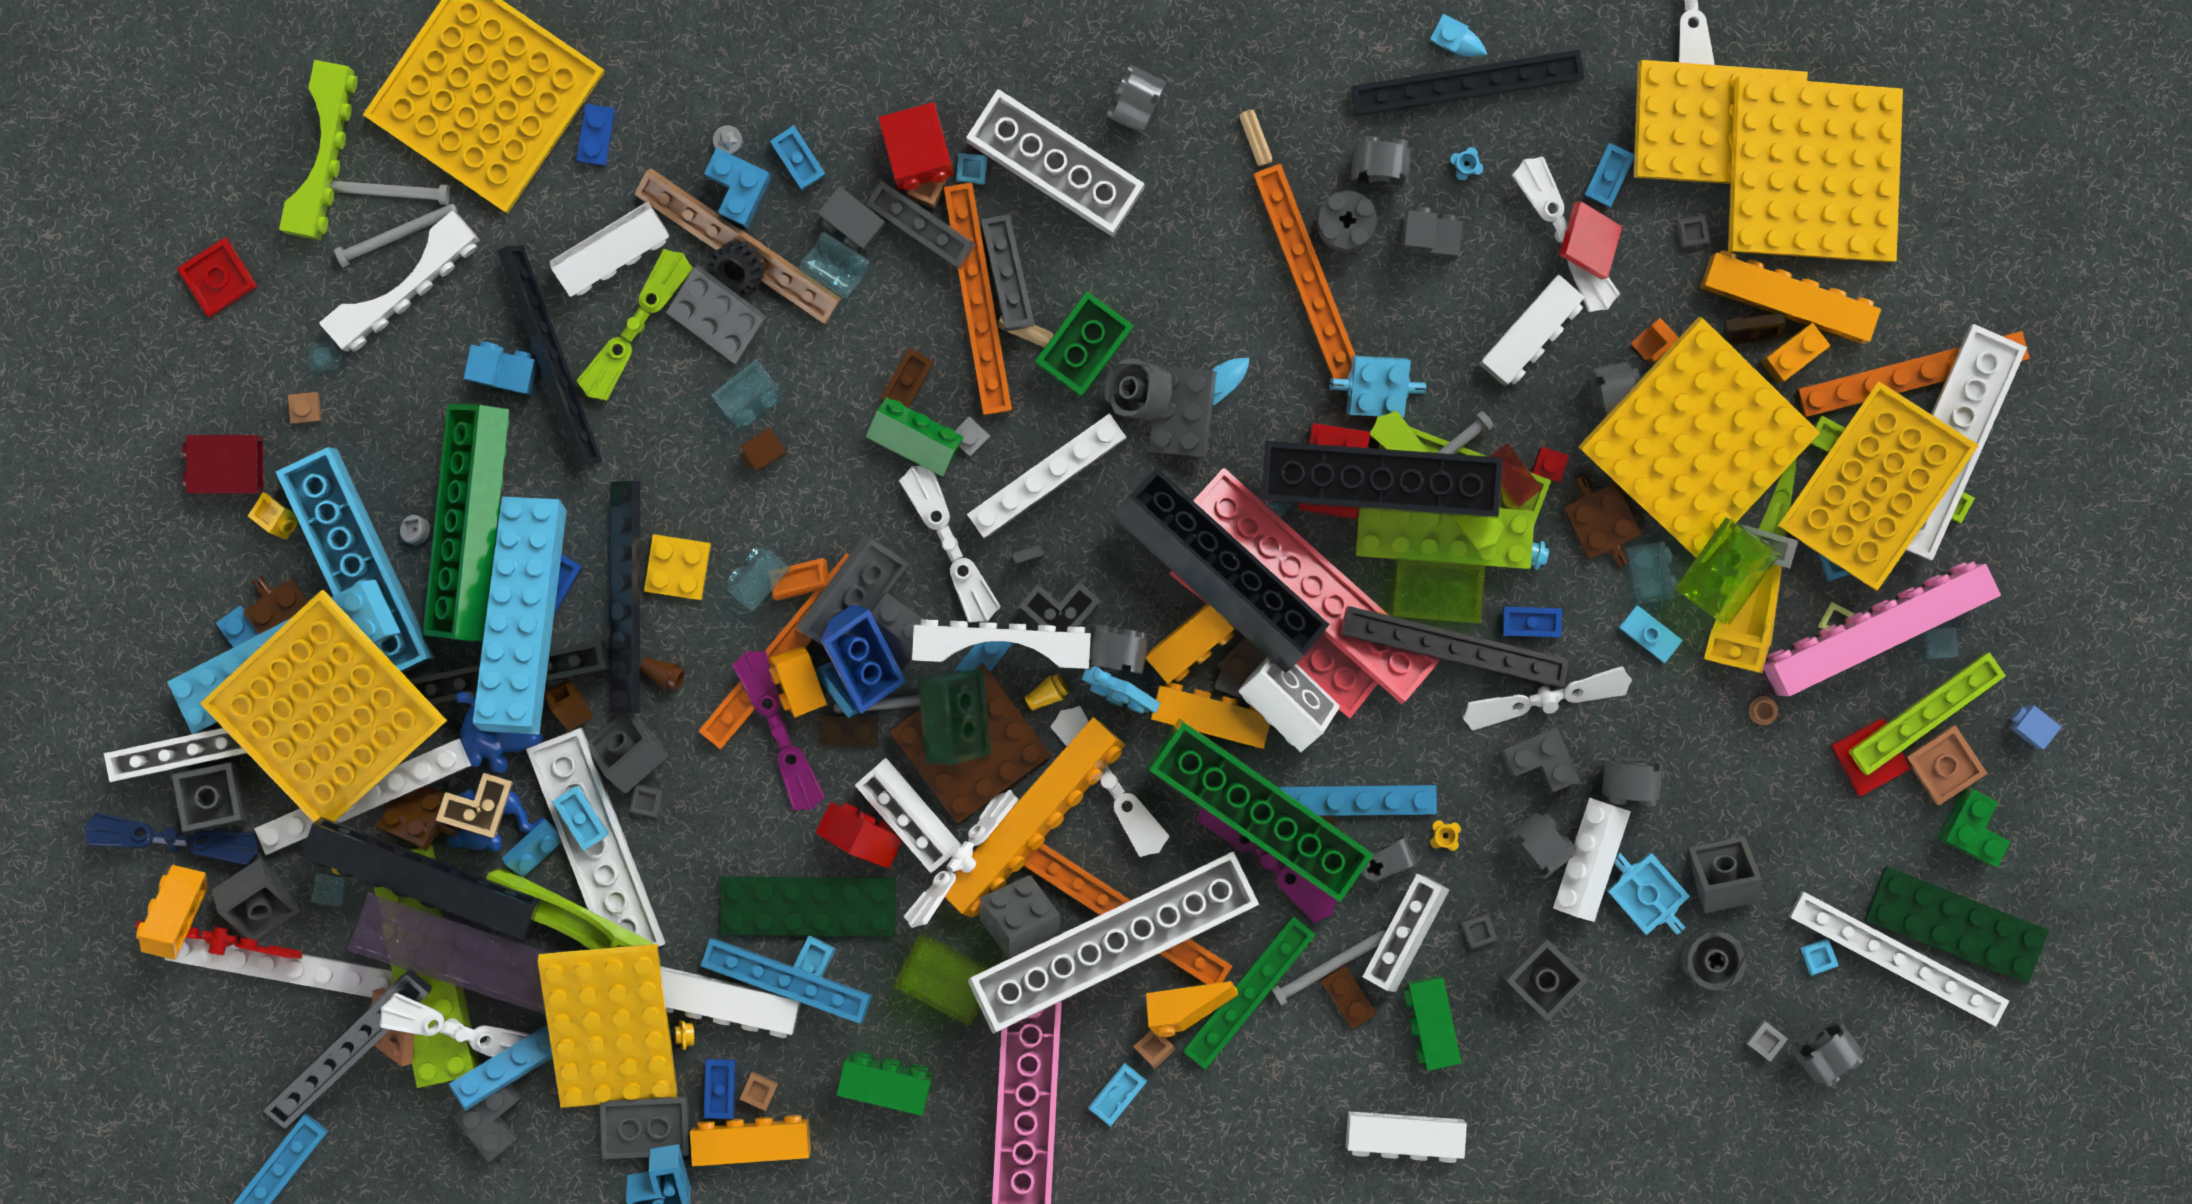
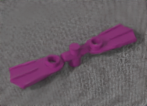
(799, 779)
(1307, 896)

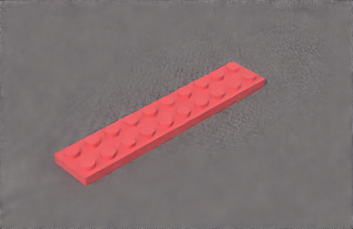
(1312, 580)

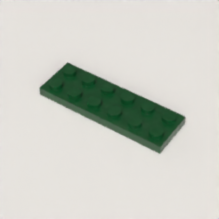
(808, 906)
(1956, 924)

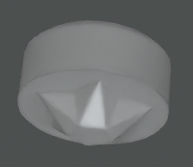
(728, 139)
(414, 530)

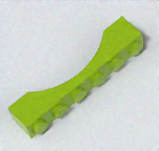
(307, 207)
(569, 917)

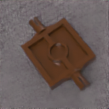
(1602, 521)
(275, 604)
(414, 817)

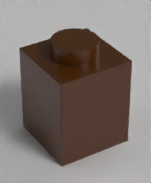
(762, 450)
(568, 704)

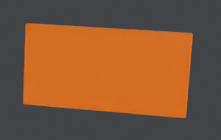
(802, 579)

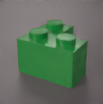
(1967, 831)

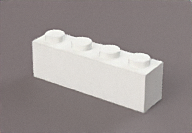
(609, 249)
(1532, 330)
(907, 815)
(1591, 860)
(1406, 933)
(1406, 1135)

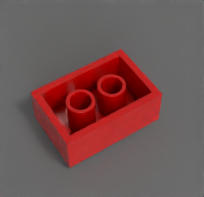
(1335, 436)

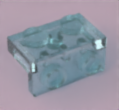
(835, 265)
(757, 577)

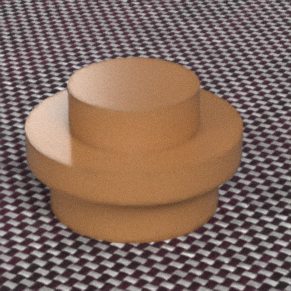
(1763, 710)

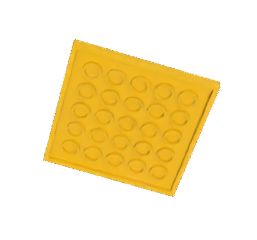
(484, 95)
(1815, 169)
(1699, 437)
(323, 710)

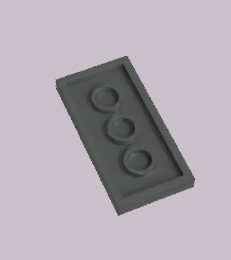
(860, 581)

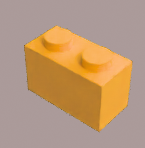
(1795, 353)
(797, 681)

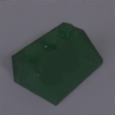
(954, 716)

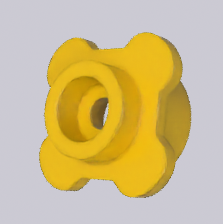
(1449, 842)
(684, 1034)

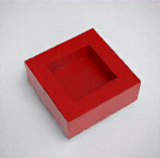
(1550, 464)

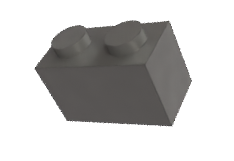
(851, 219)

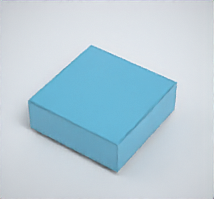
(971, 168)
(1819, 956)

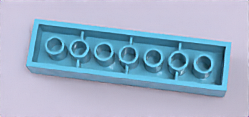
(349, 545)
(361, 602)
(520, 615)

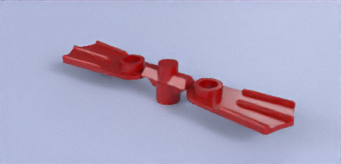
(220, 940)

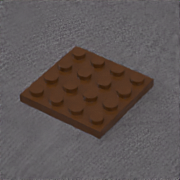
(975, 782)

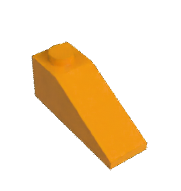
(1181, 1008)

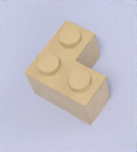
(482, 813)

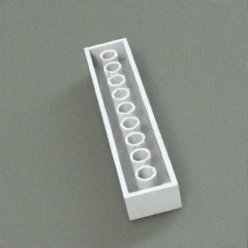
(1112, 942)

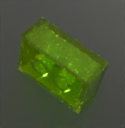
(1727, 571)
(1437, 591)
(940, 978)

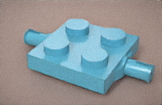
(1377, 385)
(1119, 691)
(1648, 893)

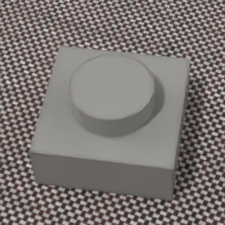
(973, 436)
(1766, 1040)

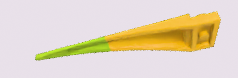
(1750, 634)

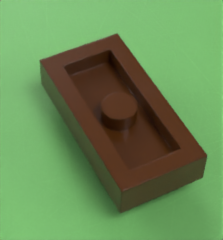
(908, 378)
(1348, 996)

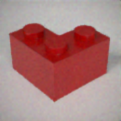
(859, 834)

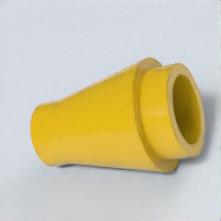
(1047, 692)

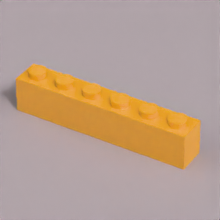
(1796, 299)

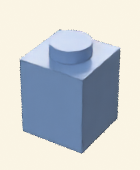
(2034, 726)

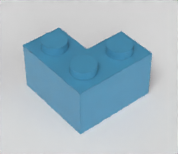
(745, 184)
(494, 368)
(665, 1181)

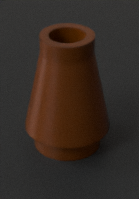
(664, 673)

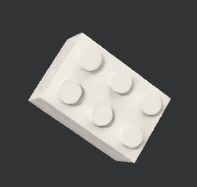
(1289, 702)

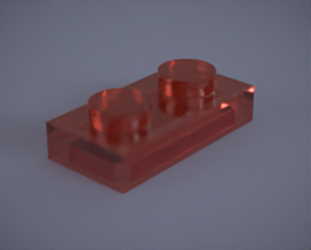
(1516, 477)

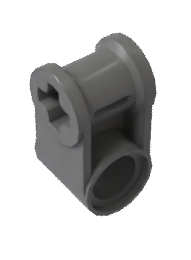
(1392, 859)

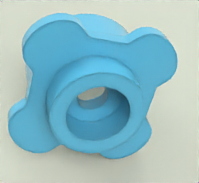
(1463, 171)

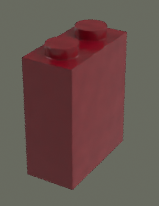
(223, 464)

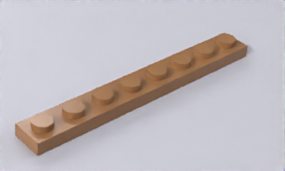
(718, 231)

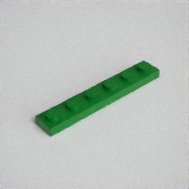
(1251, 991)

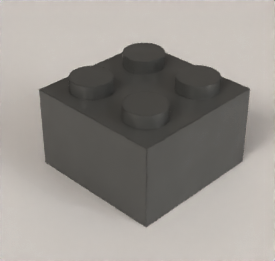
(210, 798)
(1019, 916)
(1545, 978)

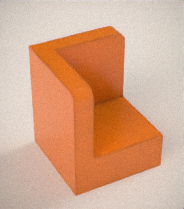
(1654, 341)

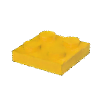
(677, 567)

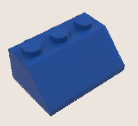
(861, 657)

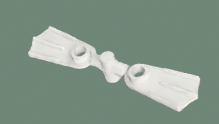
(1694, 42)
(1540, 189)
(972, 590)
(1496, 710)
(1139, 823)
(961, 859)
(413, 1017)

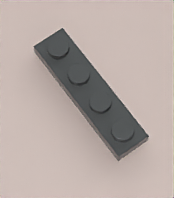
(921, 224)
(1007, 272)

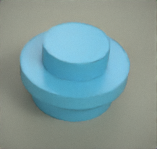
(1539, 555)

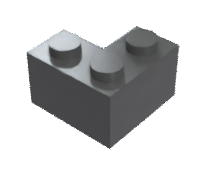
(1430, 236)
(1068, 612)
(1542, 751)
(484, 1124)

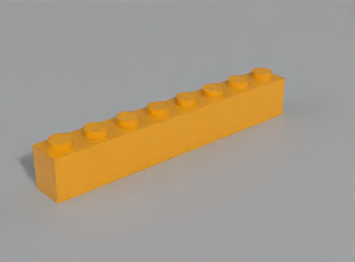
(1035, 815)

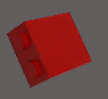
(916, 146)

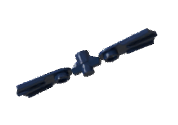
(224, 846)

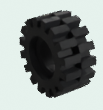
(746, 258)

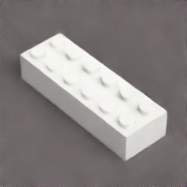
(1055, 162)

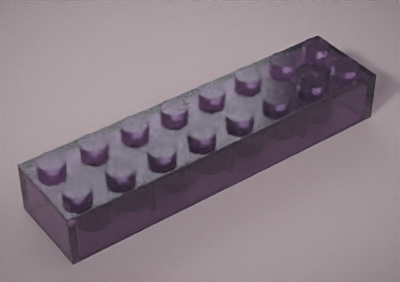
(448, 952)

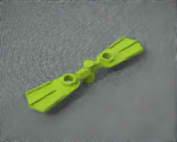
(606, 368)
(1395, 434)

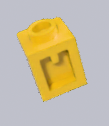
(273, 516)

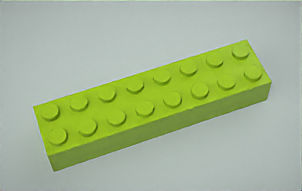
(437, 1056)

